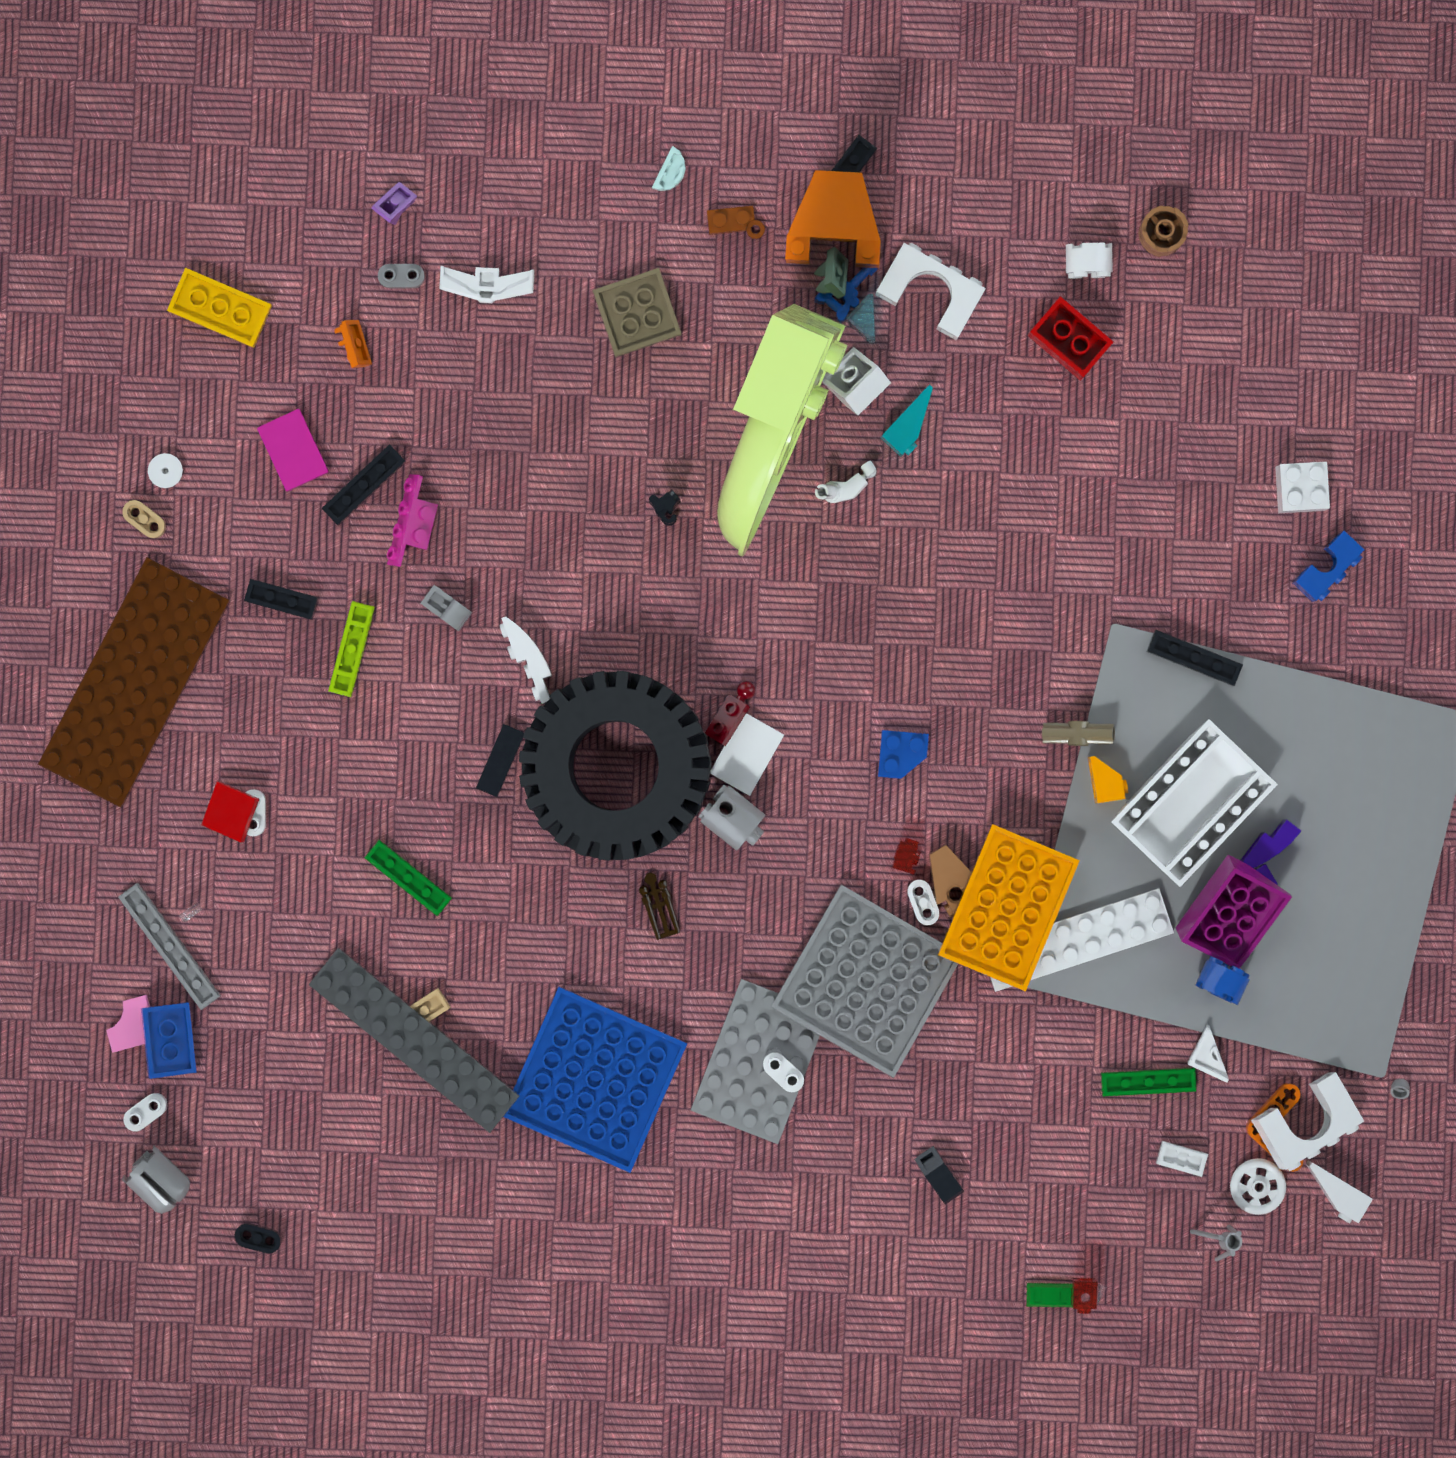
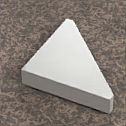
(1207, 1056)

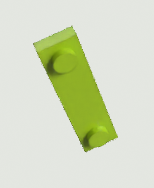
(351, 649)

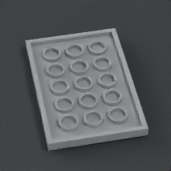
(735, 1082)

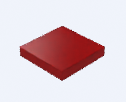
(230, 811)

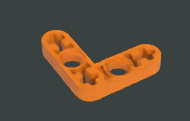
(1271, 1101)

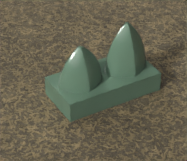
(835, 273)

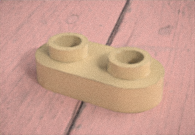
(144, 519)

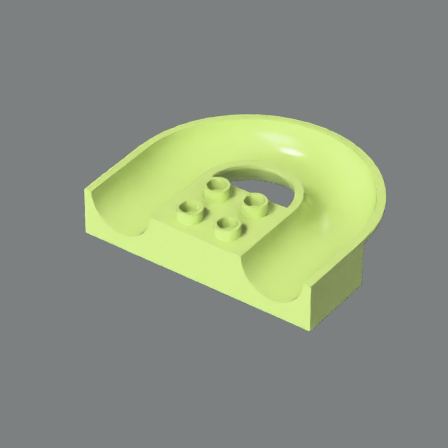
(778, 398)

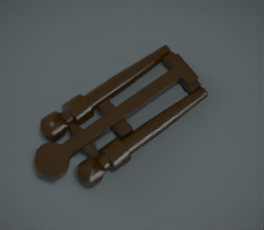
(650, 879)

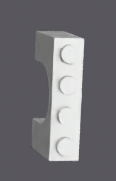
(912, 263)
(1339, 1118)

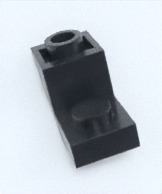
(939, 1175)

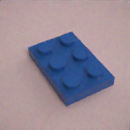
(168, 1040)

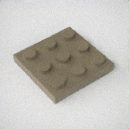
(637, 312)

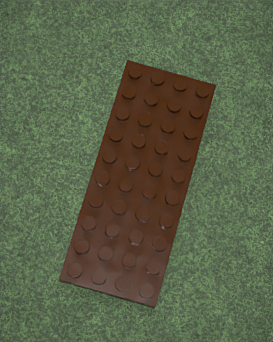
(134, 682)

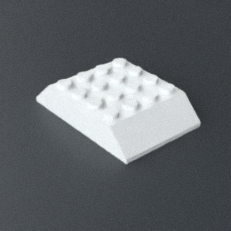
(1193, 802)

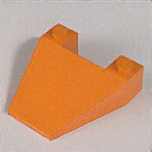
(835, 210)

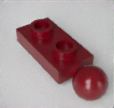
(731, 714)

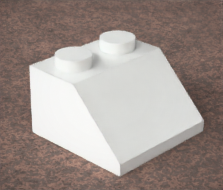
(856, 381)

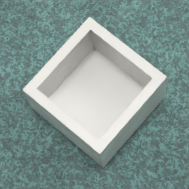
(1302, 487)

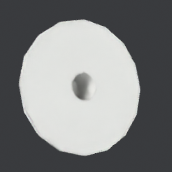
(165, 470)

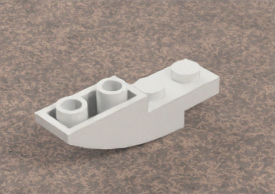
(525, 649)

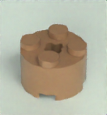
(1167, 218)

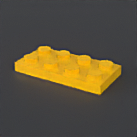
(219, 307)

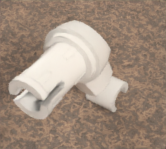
(842, 491)

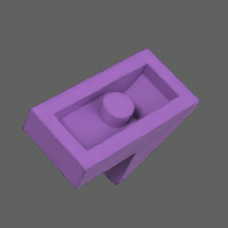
(394, 203)

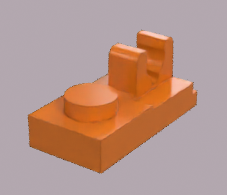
(354, 343)

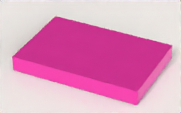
(293, 450)

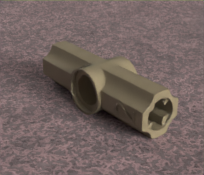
(1078, 733)

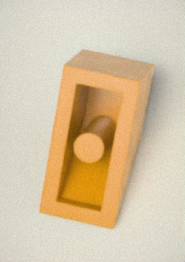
(1106, 782)

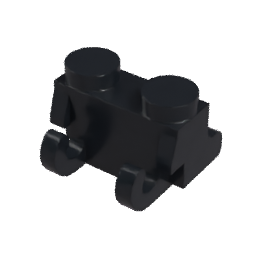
(665, 505)

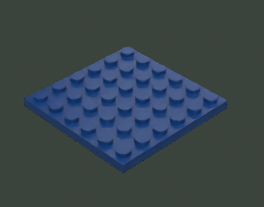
(595, 1079)

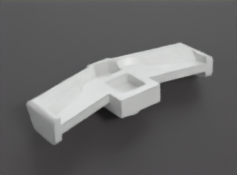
(486, 284)

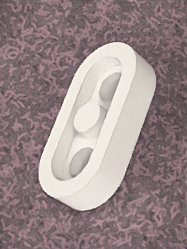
(260, 813)
(923, 902)
(783, 1072)
(145, 1112)

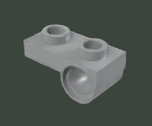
(446, 608)

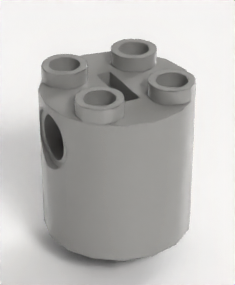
(739, 824)

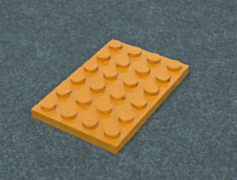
(1008, 907)

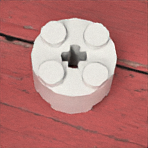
(1089, 259)

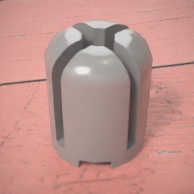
(157, 1181)

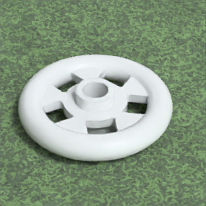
(1238, 1189)

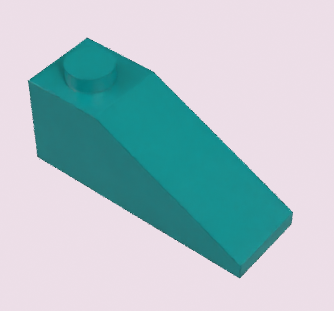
(906, 429)

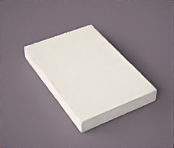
(747, 754)

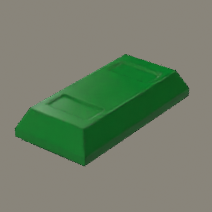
(1048, 1295)

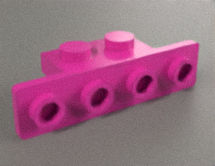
(413, 523)

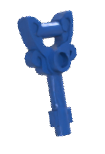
(850, 298)

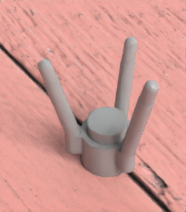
(1228, 1241)

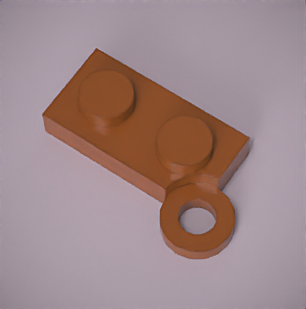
(734, 220)

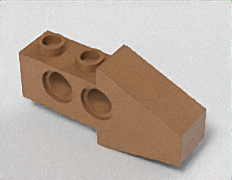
(947, 873)

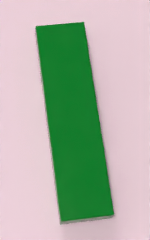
(408, 878)
(1148, 1082)

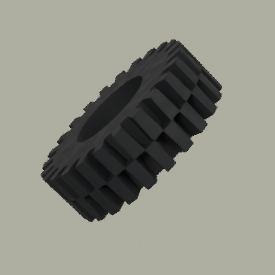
(550, 765)

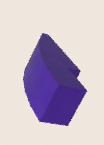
(1267, 847)

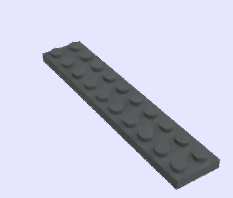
(414, 1040)

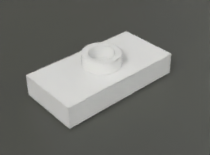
(1181, 1158)

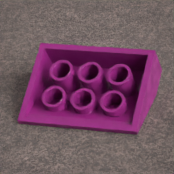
(1232, 912)

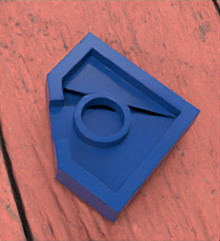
(901, 752)

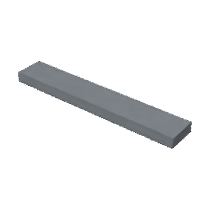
(169, 946)

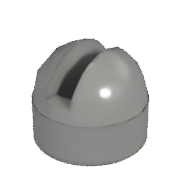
(1400, 1089)

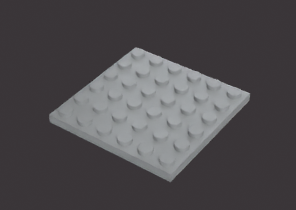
(865, 981)

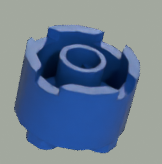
(1223, 982)

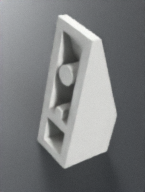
(1342, 1196)

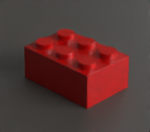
(1070, 338)

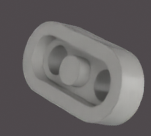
(400, 276)

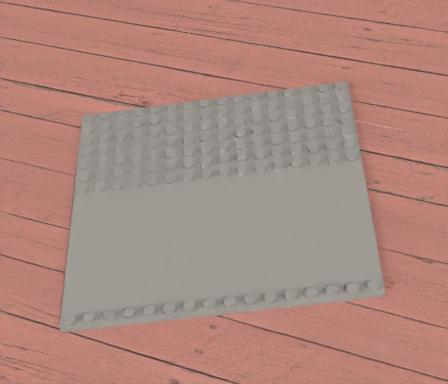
(1373, 803)

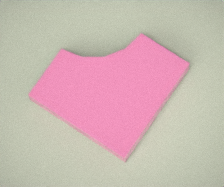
(129, 1029)

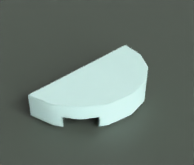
(671, 171)

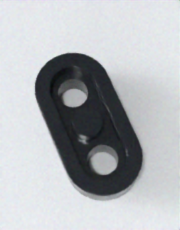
(258, 1239)

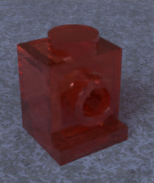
(906, 856)
(1082, 1286)

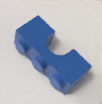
(1344, 552)

